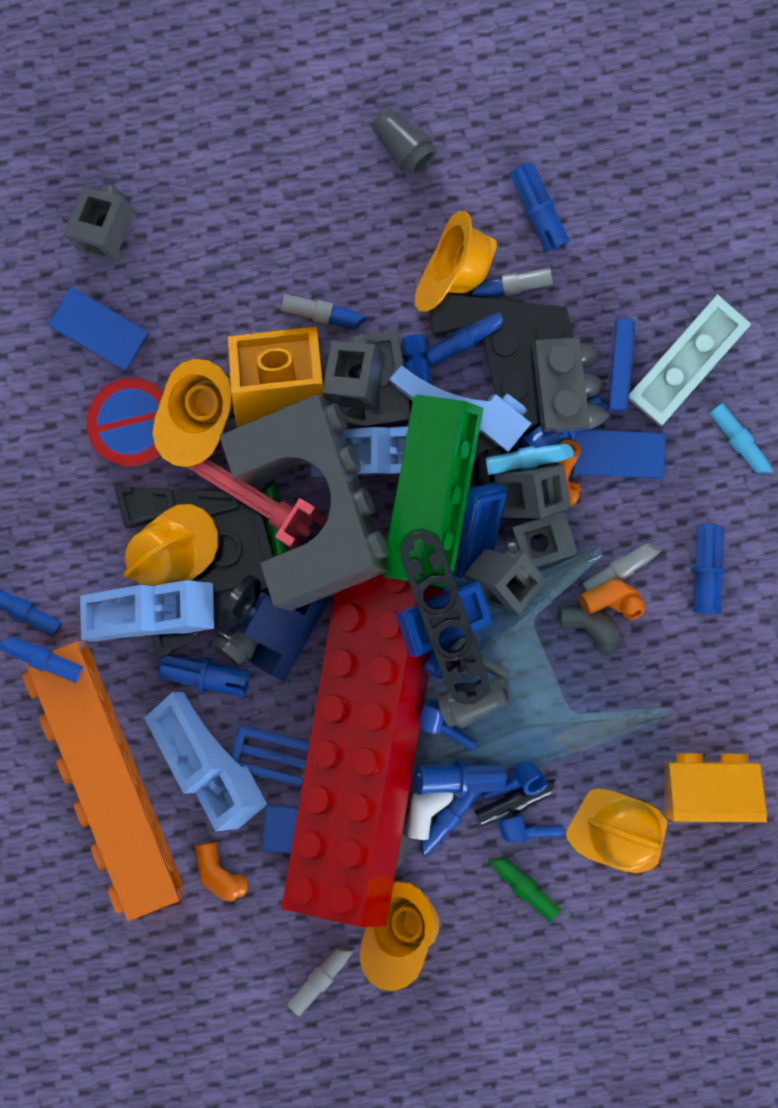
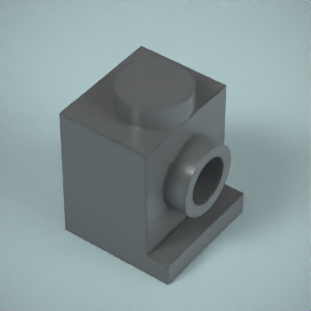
(87, 217)
(343, 363)
(534, 492)
(554, 529)
(506, 579)

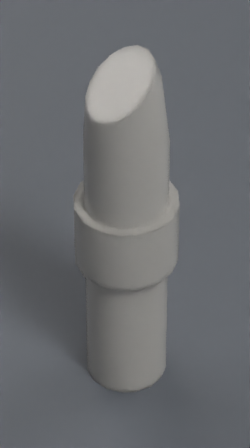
(623, 566)
(319, 979)

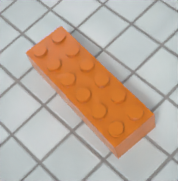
(107, 786)

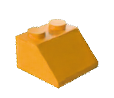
(273, 371)
(714, 790)

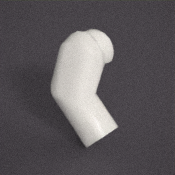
(422, 809)

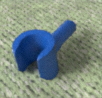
(433, 722)
(525, 776)
(514, 830)

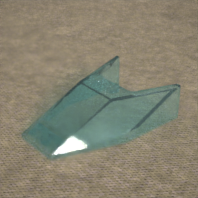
(538, 719)

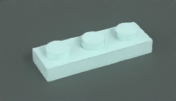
(689, 360)

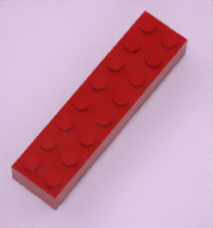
(358, 759)

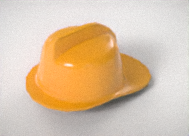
(457, 263)
(192, 413)
(172, 547)
(618, 831)
(396, 952)

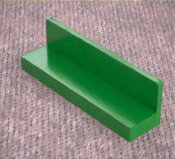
(434, 480)

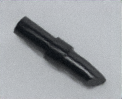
(512, 803)

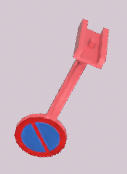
(122, 430)

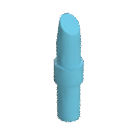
(740, 439)
(528, 458)

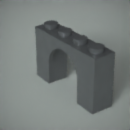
(348, 545)

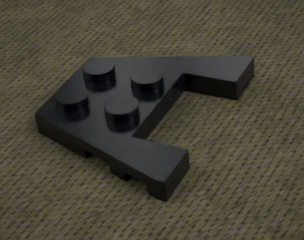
(509, 346)
(240, 550)

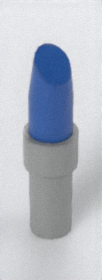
(513, 284)
(321, 312)

